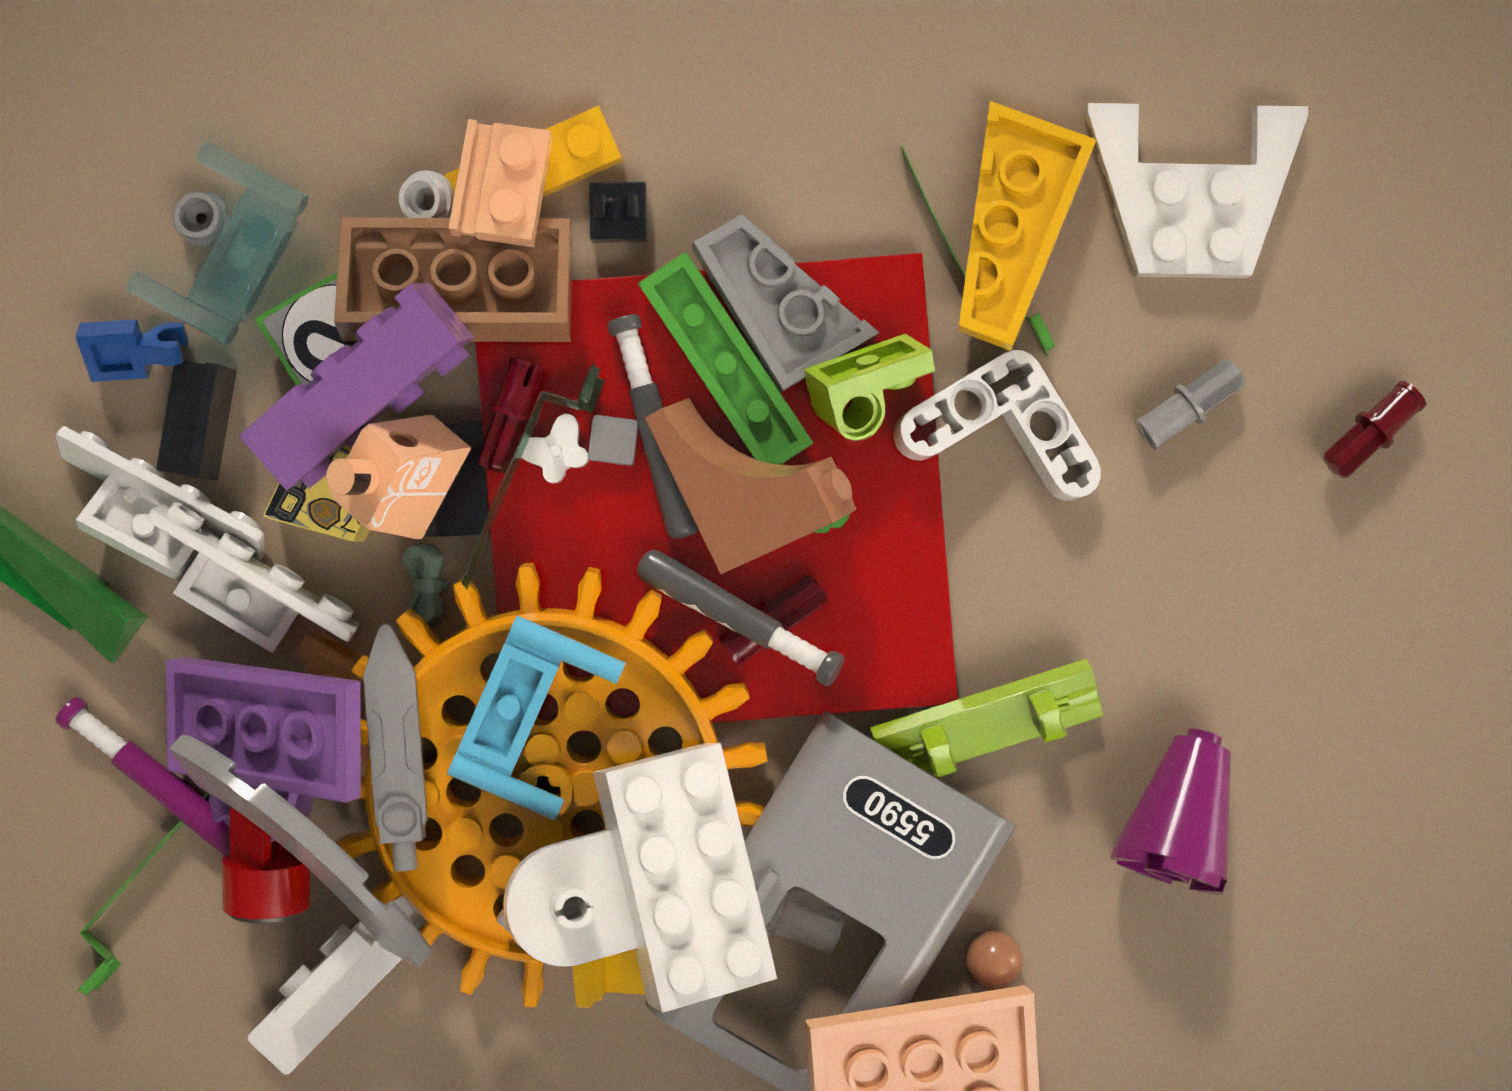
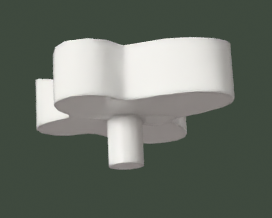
(557, 450)

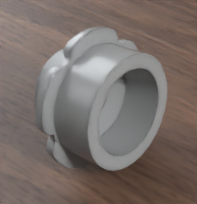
(189, 209)

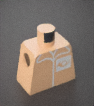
(398, 474)

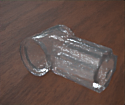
(807, 920)

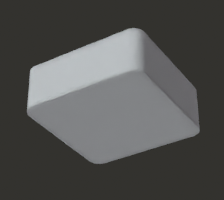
(613, 440)

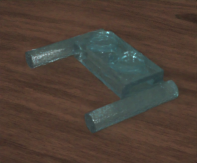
(241, 256)

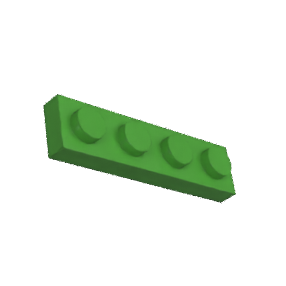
(725, 362)

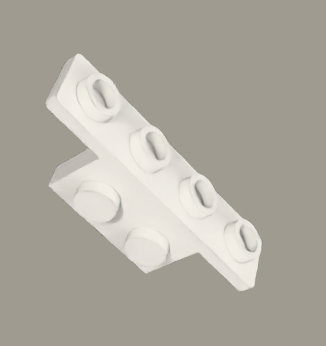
(130, 493)
(243, 590)
(326, 994)

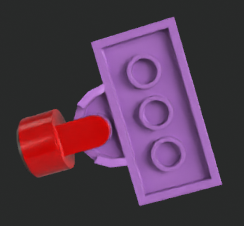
(281, 732)

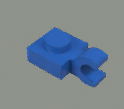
(123, 353)

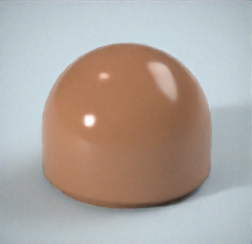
(993, 959)

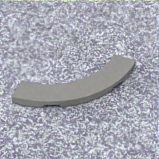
(307, 843)

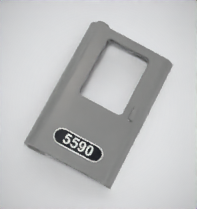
(876, 846)

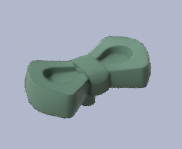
(424, 566)

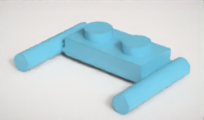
(511, 707)

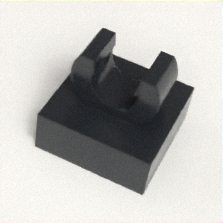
(618, 212)

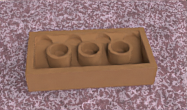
(491, 286)

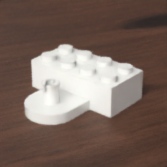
(656, 881)

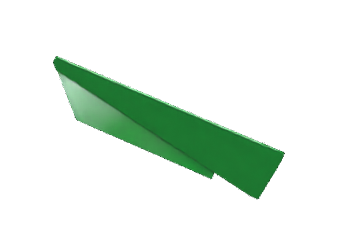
(65, 588)

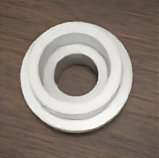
(414, 190)

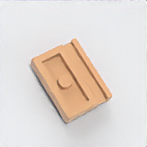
(501, 183)

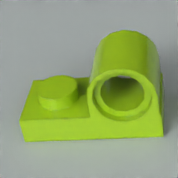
(863, 378)

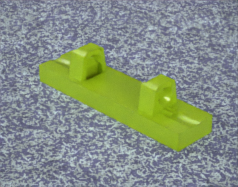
(994, 719)

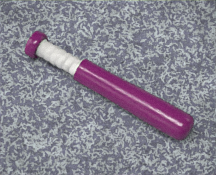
(149, 774)

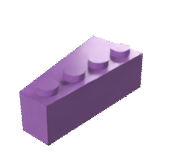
(359, 386)

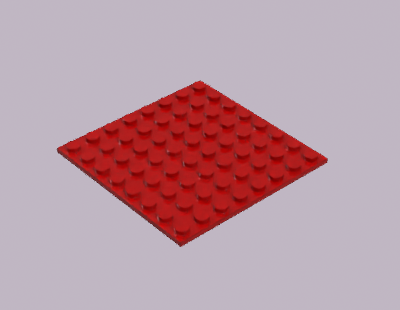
(878, 569)

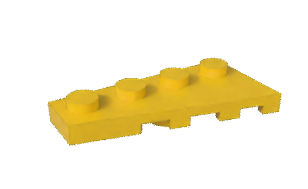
(1020, 207)

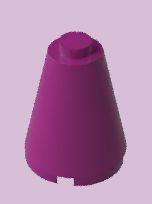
(1182, 817)

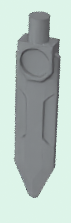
(395, 748)

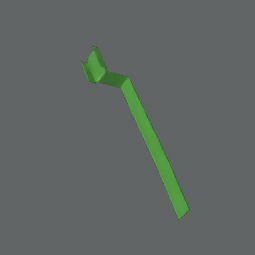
(1036, 321)
(111, 964)

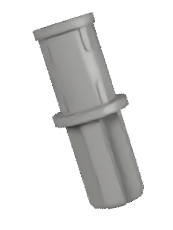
(1190, 403)

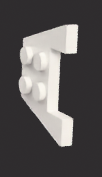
(1194, 215)

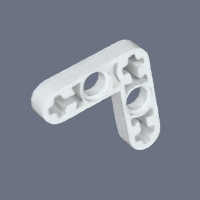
(1016, 407)

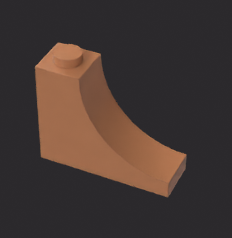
(742, 502)

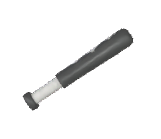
(645, 401)
(725, 608)

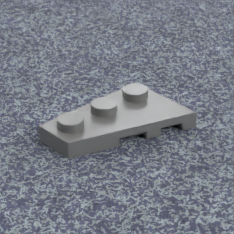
(776, 304)

